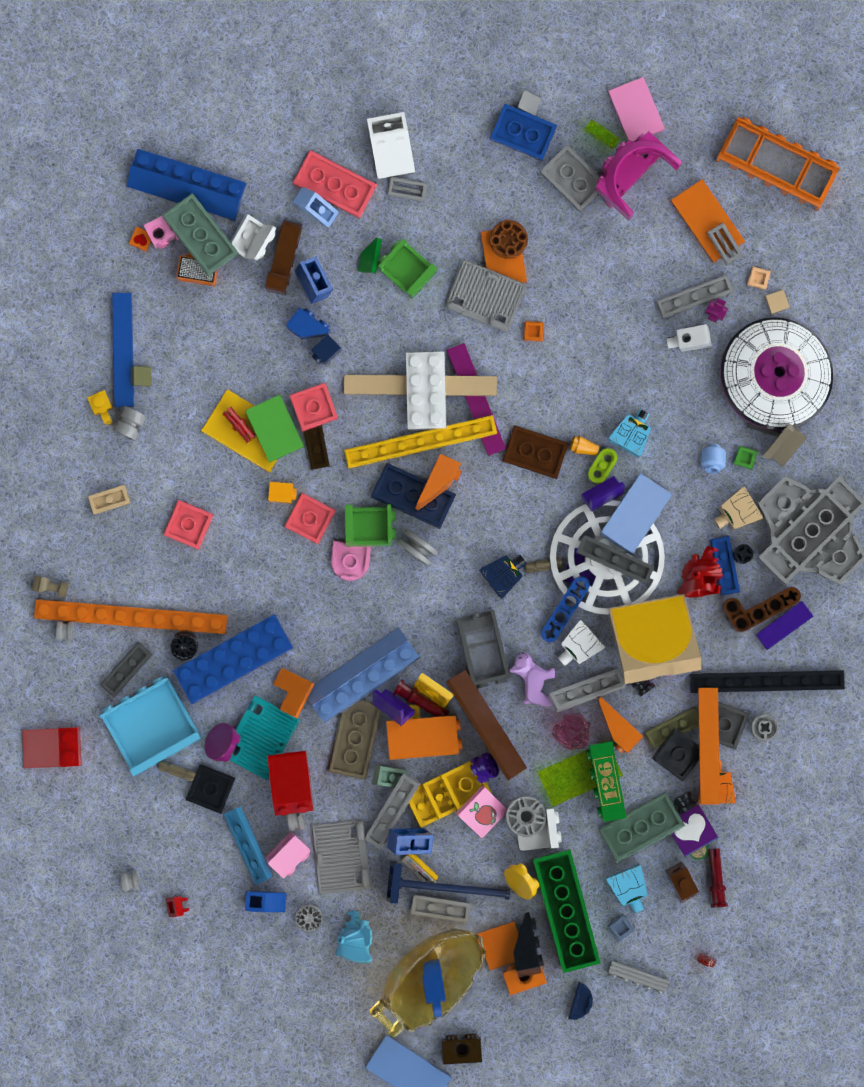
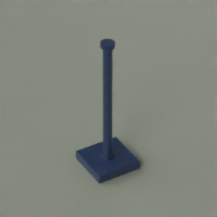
(396, 882)

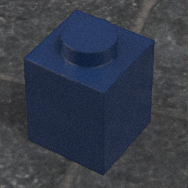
(325, 350)

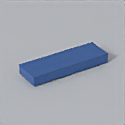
(729, 581)

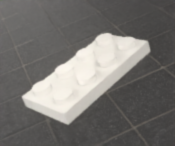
(426, 390)

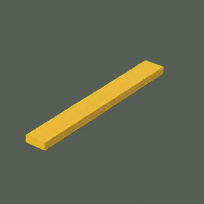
(420, 442)

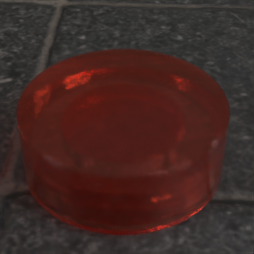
(706, 960)

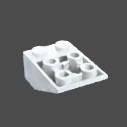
(391, 145)

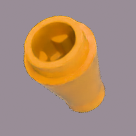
(583, 446)

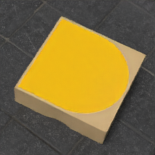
(655, 638)

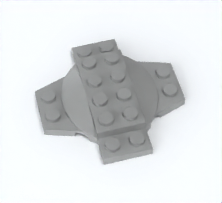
(811, 530)

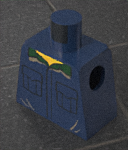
(503, 574)

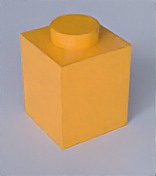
(282, 492)

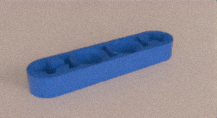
(564, 608)

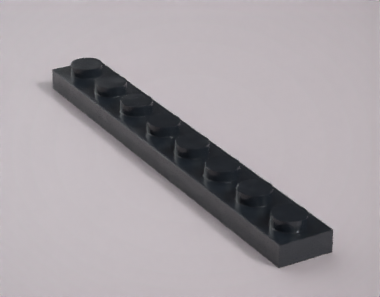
(769, 681)

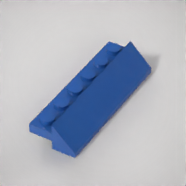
(177, 180)

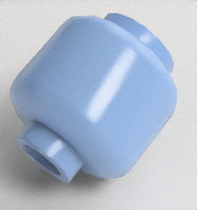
(713, 458)

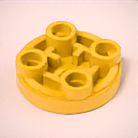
(521, 881)

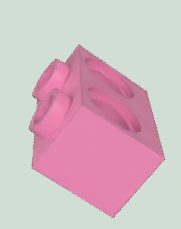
(156, 225)

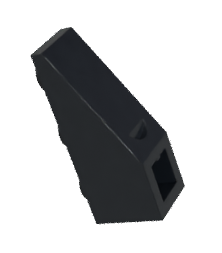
(525, 951)

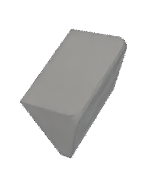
(529, 103)

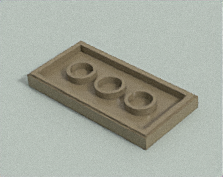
(355, 740)

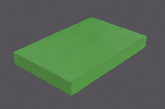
(274, 428)

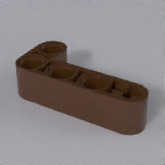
(284, 258)
(764, 607)

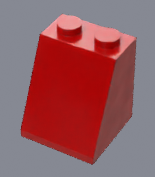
(290, 783)

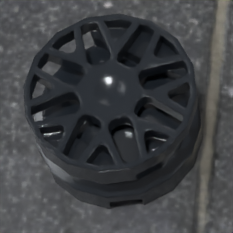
(184, 645)

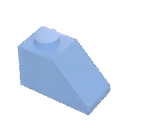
(315, 206)

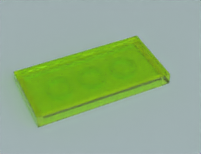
(568, 778)

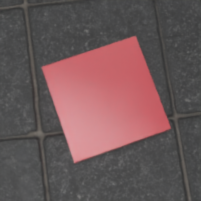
(313, 407)
(310, 518)
(188, 524)

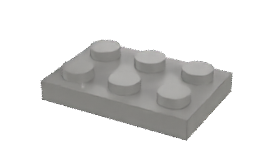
(572, 178)

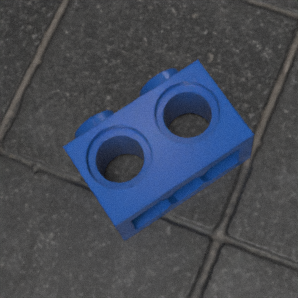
(410, 841)

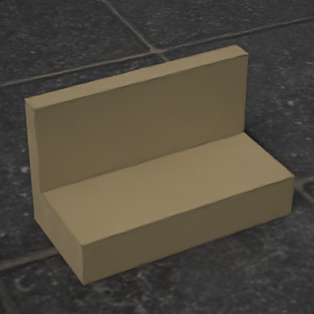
(785, 445)

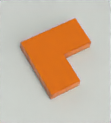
(297, 689)

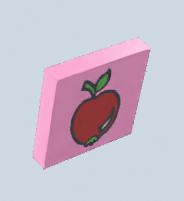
(482, 811)

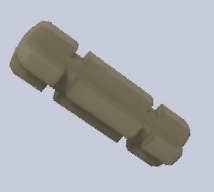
(541, 565)
(176, 770)

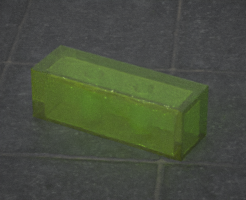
(602, 134)

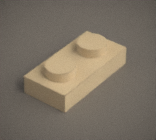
(109, 499)

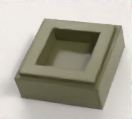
(141, 376)

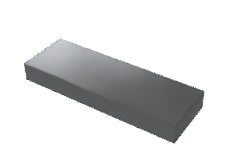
(126, 669)

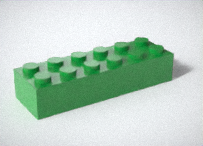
(566, 910)

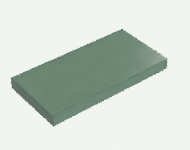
(200, 234)
(641, 827)

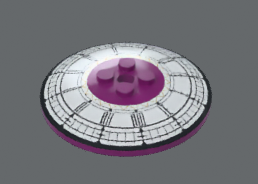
(750, 378)

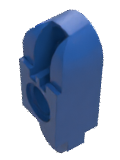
(434, 985)

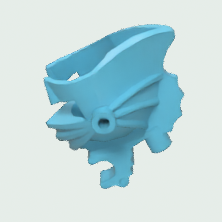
(355, 940)

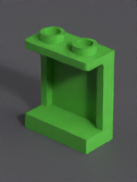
(407, 268)
(369, 526)

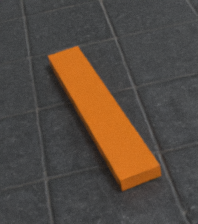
(709, 746)

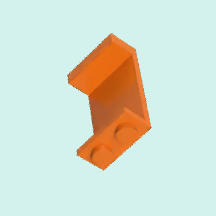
(424, 737)

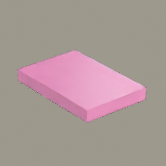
(636, 109)

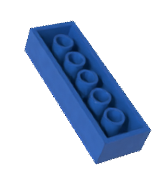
(233, 659)

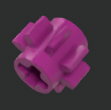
(716, 310)

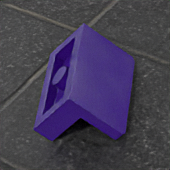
(603, 493)
(392, 706)

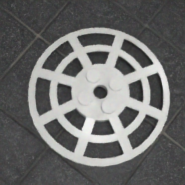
(599, 570)

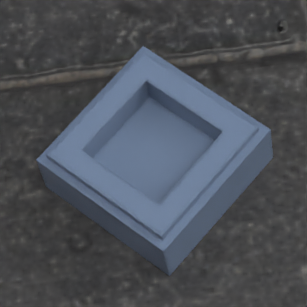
(621, 928)

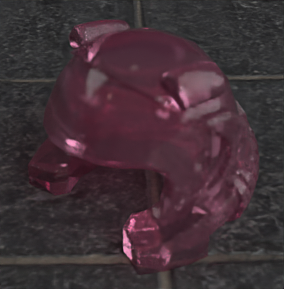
(568, 739)

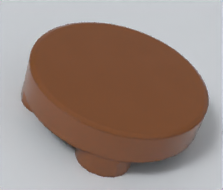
(508, 239)

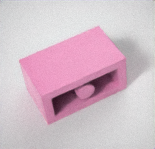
(288, 855)

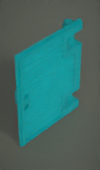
(262, 736)

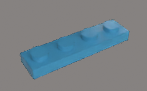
(248, 845)

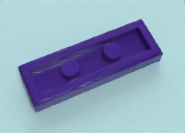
(784, 625)

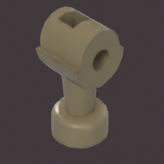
(43, 584)

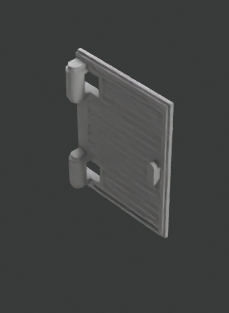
(485, 295)
(340, 856)

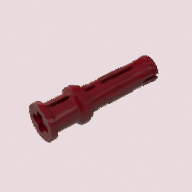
(412, 696)
(717, 888)

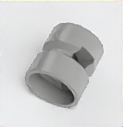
(129, 423)

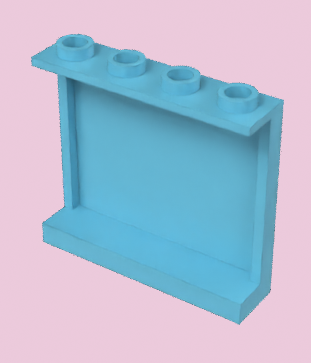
(150, 725)

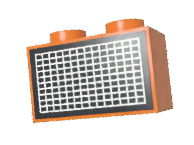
(191, 272)

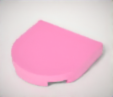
(350, 562)

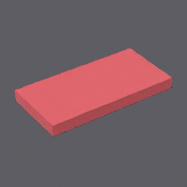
(335, 184)

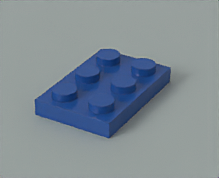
(523, 132)

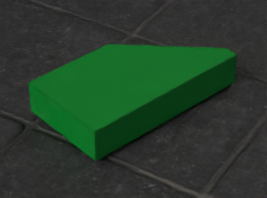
(369, 257)

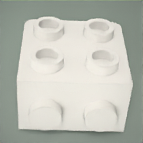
(252, 238)
(546, 838)

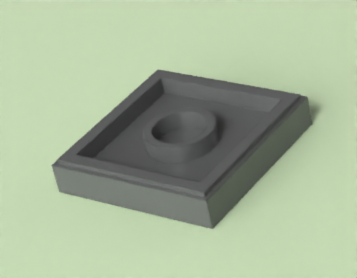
(731, 725)

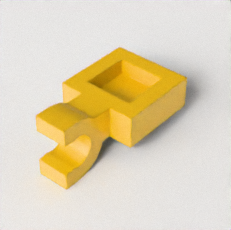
(100, 405)

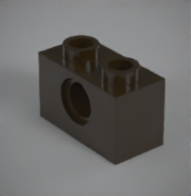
(473, 1052)

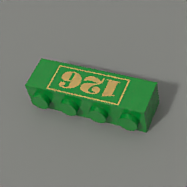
(607, 781)

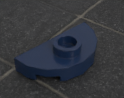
(581, 1003)

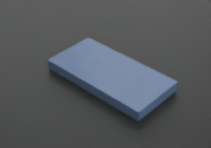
(636, 514)
(404, 1067)

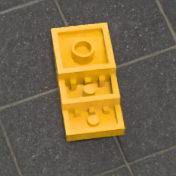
(444, 794)

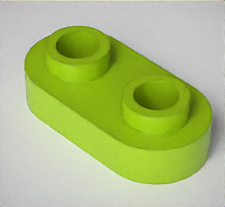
(602, 466)

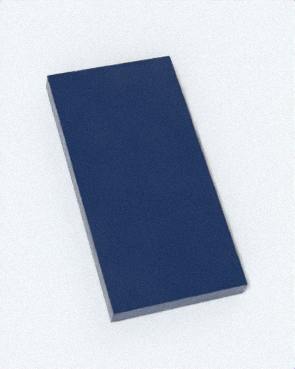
(403, 492)

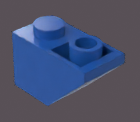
(305, 326)
(265, 901)

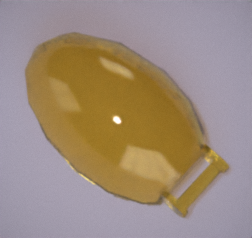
(403, 995)

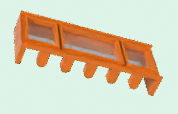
(778, 162)

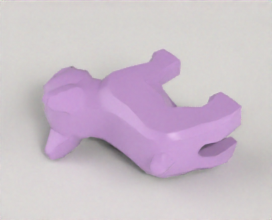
(533, 677)

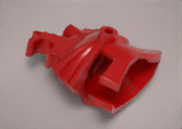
(701, 575)

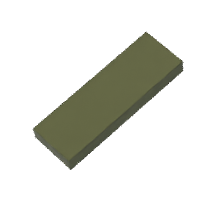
(683, 722)

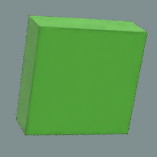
(745, 457)

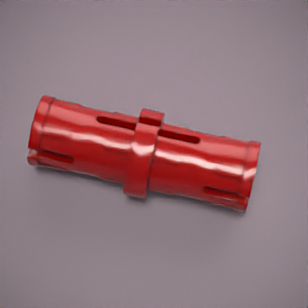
(239, 424)

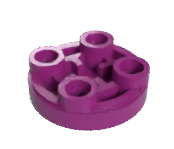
(221, 742)

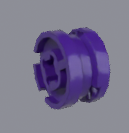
(484, 767)

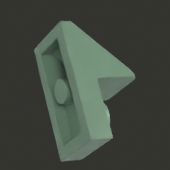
(387, 776)

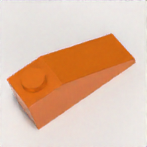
(440, 479)
(621, 731)

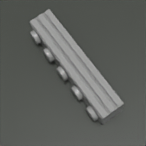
(638, 977)

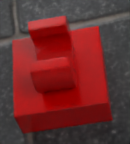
(174, 906)

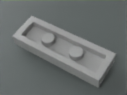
(440, 908)

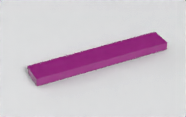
(477, 404)

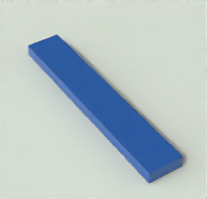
(123, 349)

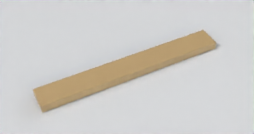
(398, 385)

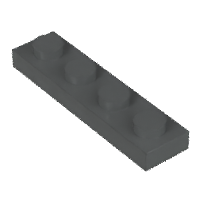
(615, 559)

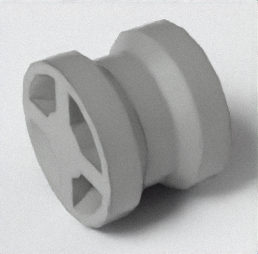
(65, 631)
(130, 881)

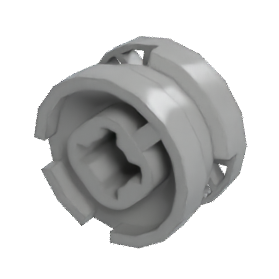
(764, 727)
(296, 821)
(309, 918)

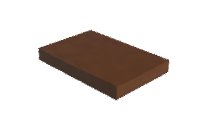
(535, 452)

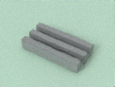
(405, 196)
(716, 230)

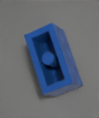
(313, 280)

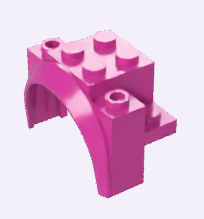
(628, 166)

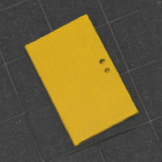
(221, 430)

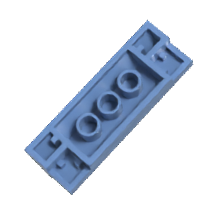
(362, 675)

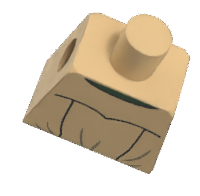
(738, 511)

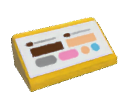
(415, 864)

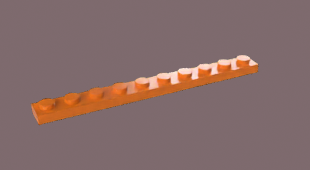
(130, 616)

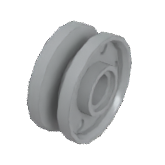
(417, 547)
(537, 819)

